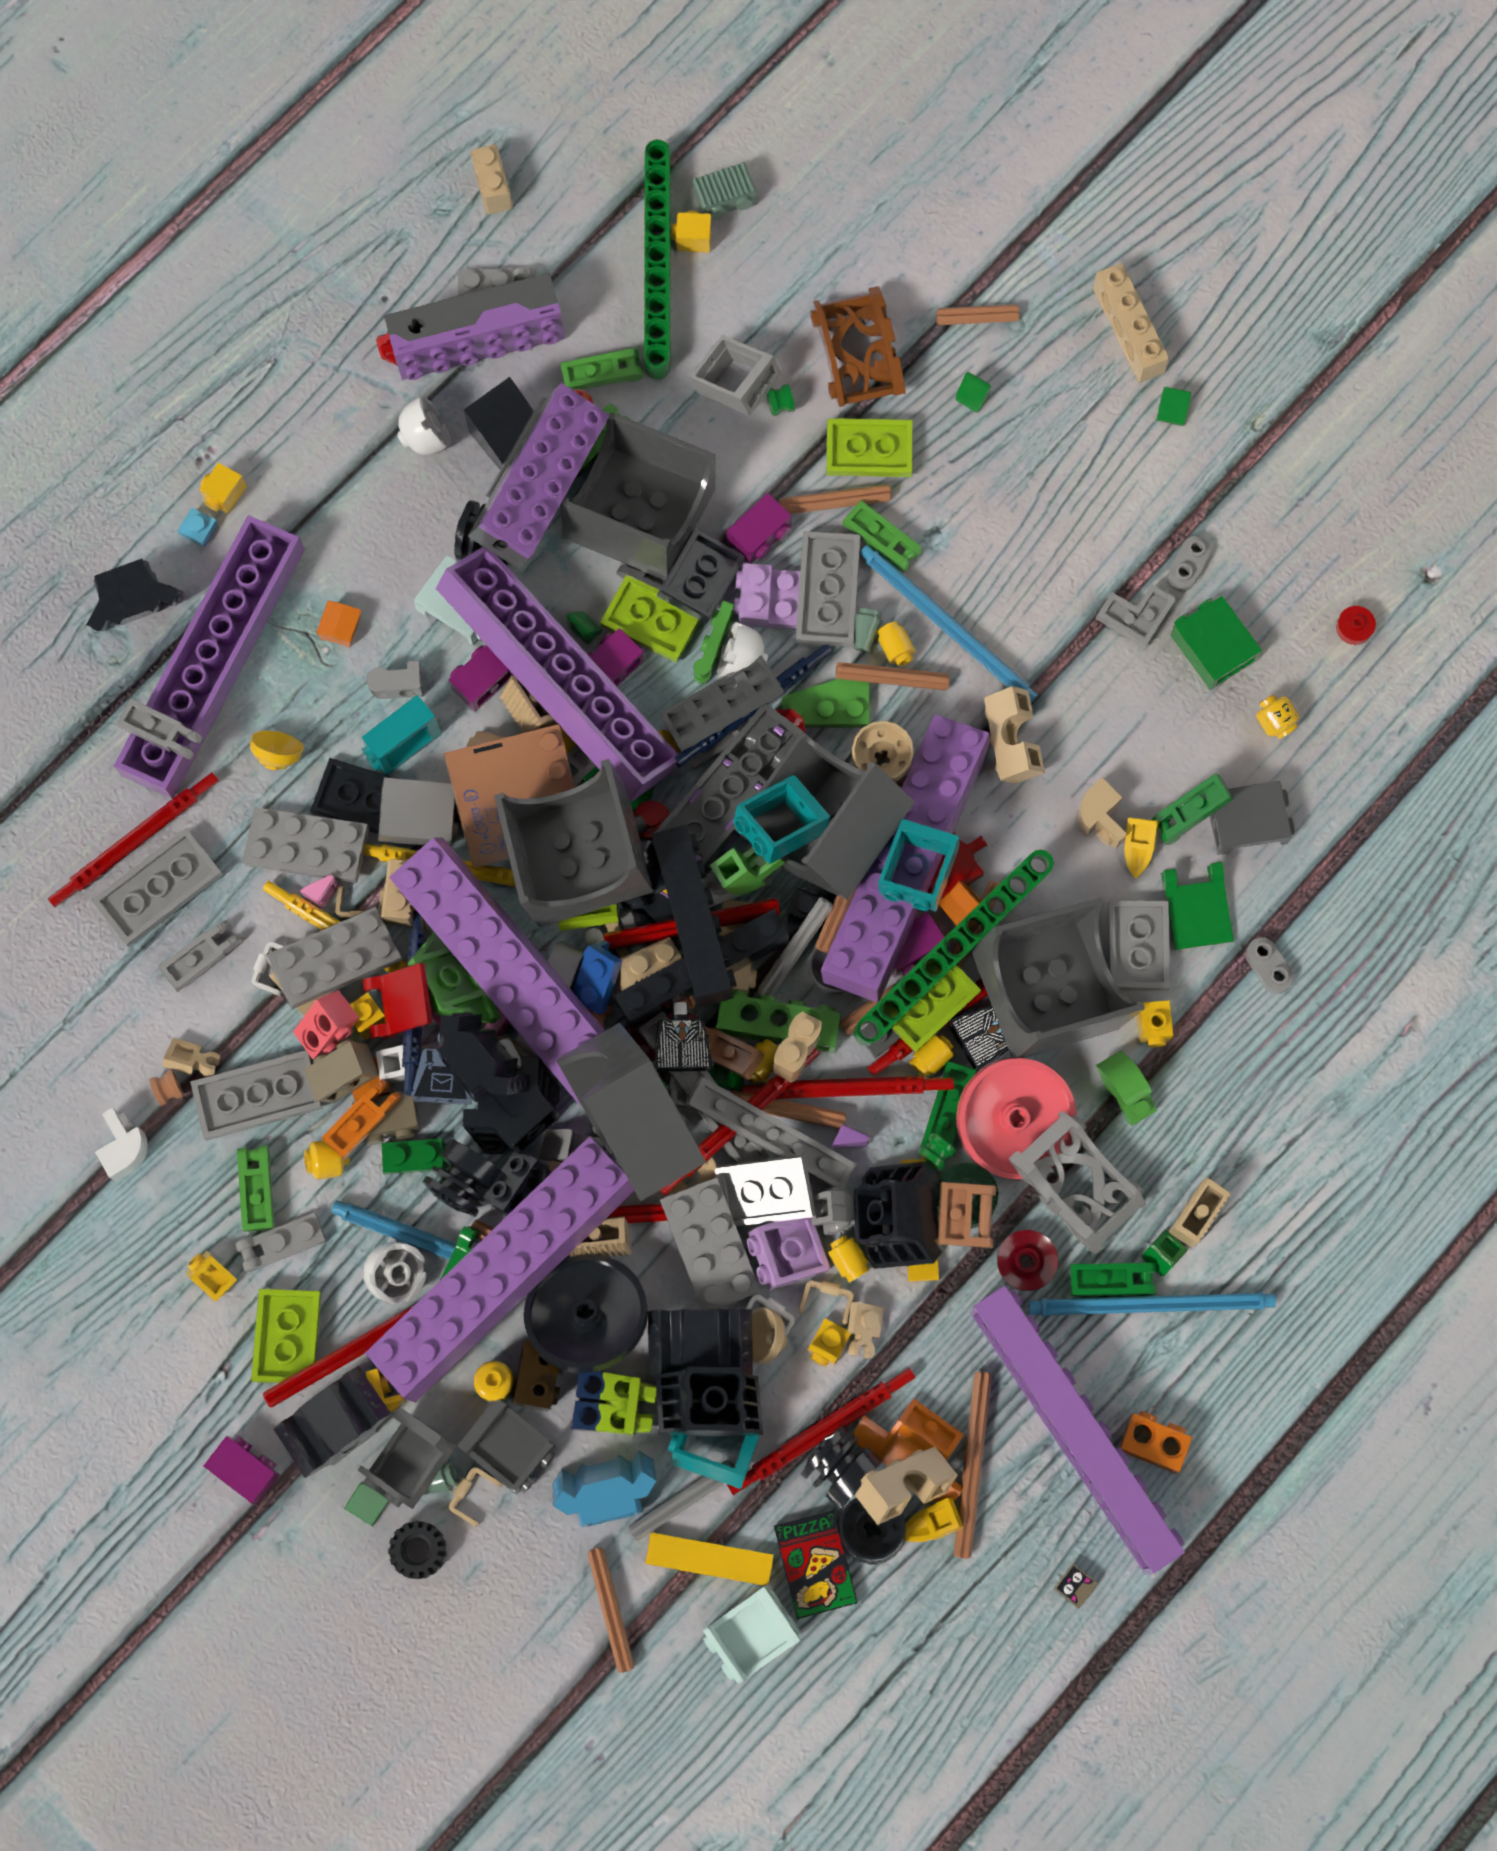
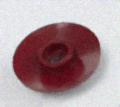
(1035, 1246)

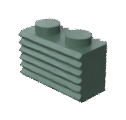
(724, 190)

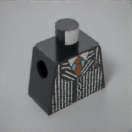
(979, 1037)
(681, 1043)

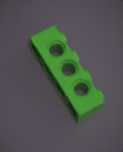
(761, 1028)

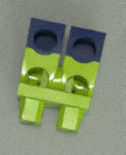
(620, 1407)

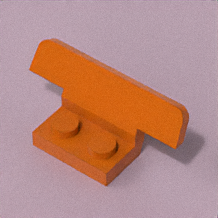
(913, 1431)

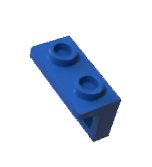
(597, 976)

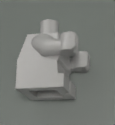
(833, 1209)

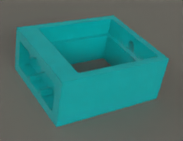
(400, 736)
(799, 801)
(925, 838)
(712, 1469)

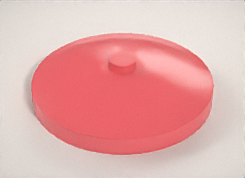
(1008, 1110)

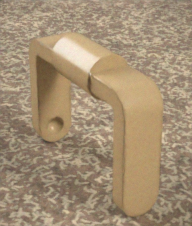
(346, 915)
(828, 1288)
(462, 1489)

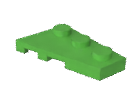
(832, 704)

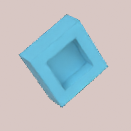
(197, 527)

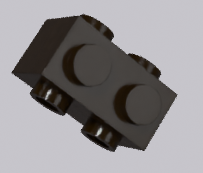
(535, 1375)

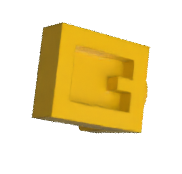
(210, 1275)
(828, 1343)
(382, 1387)

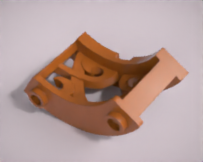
(868, 308)

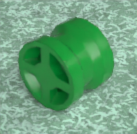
(780, 400)
(936, 1151)

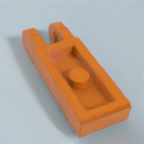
(359, 1120)

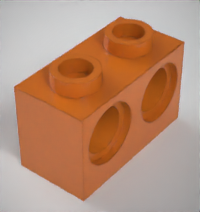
(1152, 1450)

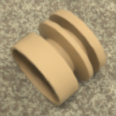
(884, 741)

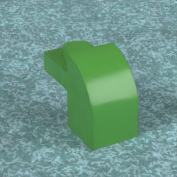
(743, 872)
(1128, 1085)

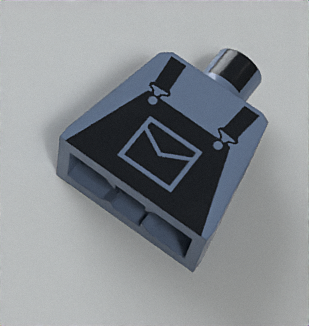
(435, 1082)

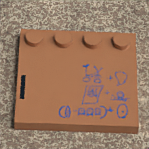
(518, 766)

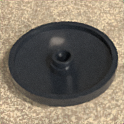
(586, 1314)

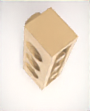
(1130, 323)

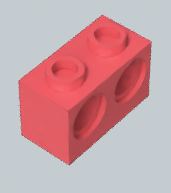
(326, 1024)

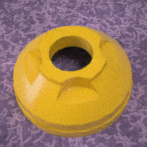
(275, 749)

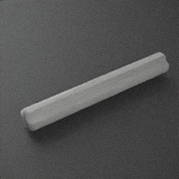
(795, 947)
(674, 1505)

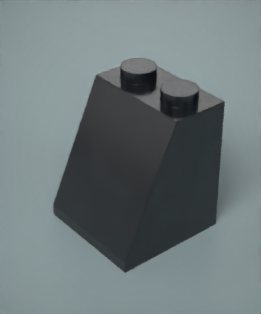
(498, 420)

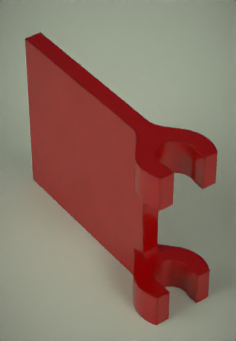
(404, 1000)

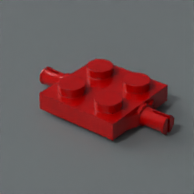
(964, 868)

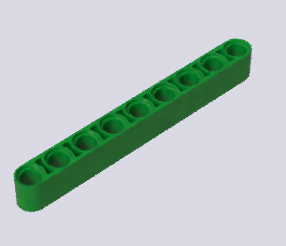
(657, 270)
(963, 936)

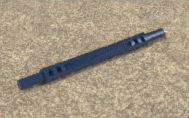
(786, 679)
(413, 1037)

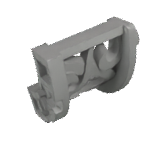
(1082, 1224)

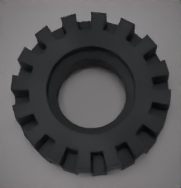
(398, 1550)

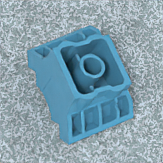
(605, 1489)

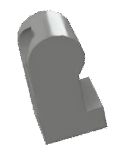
(396, 683)

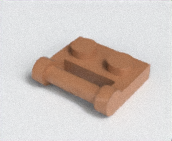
(956, 1215)

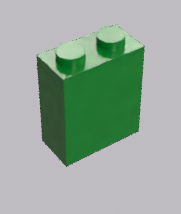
(1215, 641)

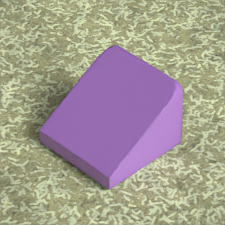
(849, 1138)

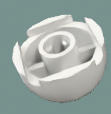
(422, 429)
(740, 650)
(394, 1272)

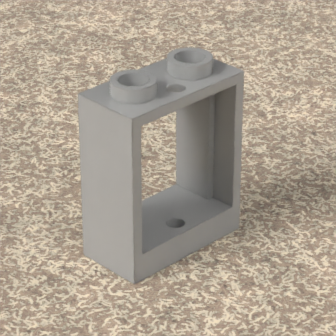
(754, 386)

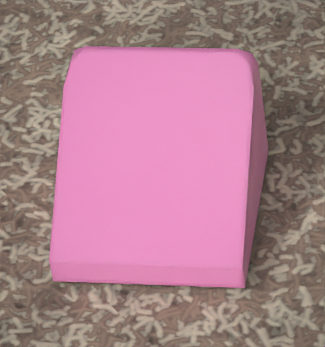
(320, 891)

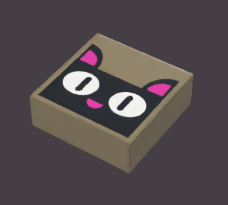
(1075, 1586)

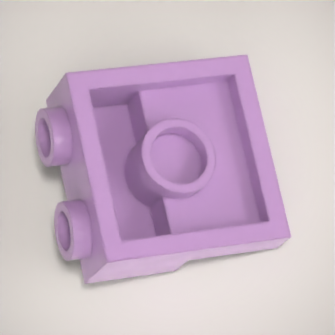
(767, 597)
(787, 1252)

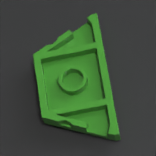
(450, 984)

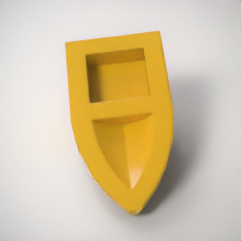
(1139, 844)
(933, 1522)

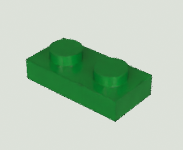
(411, 1156)

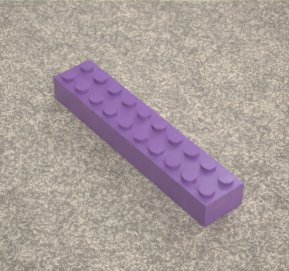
(214, 649)
(556, 670)
(878, 928)
(496, 953)
(500, 1270)
(1077, 1431)

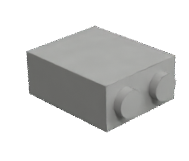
(416, 811)

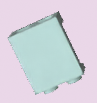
(432, 602)
(752, 1634)

